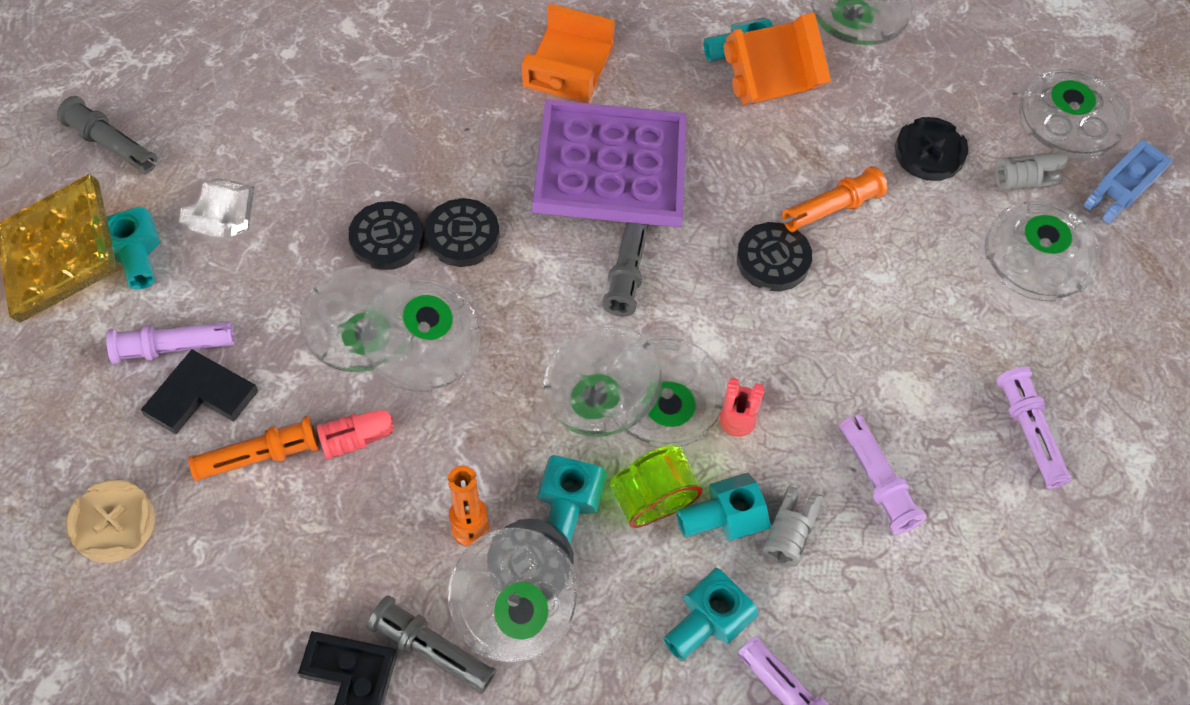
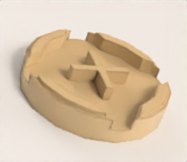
(110, 521)

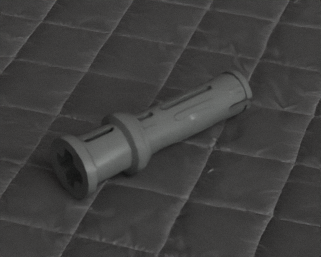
(95, 127)
(625, 275)
(413, 634)

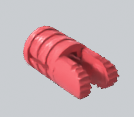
(741, 399)
(354, 432)

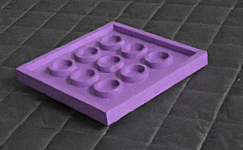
(611, 163)

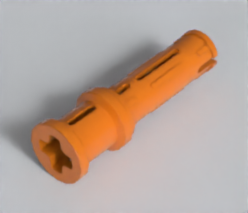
(847, 194)
(274, 444)
(465, 497)

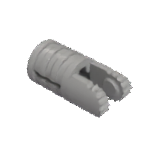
(1030, 170)
(791, 528)

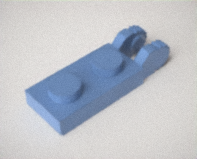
(1129, 179)

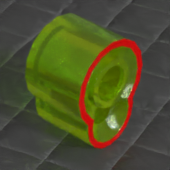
(656, 486)

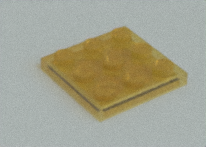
(55, 248)

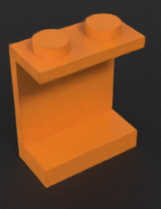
(570, 54)
(777, 60)

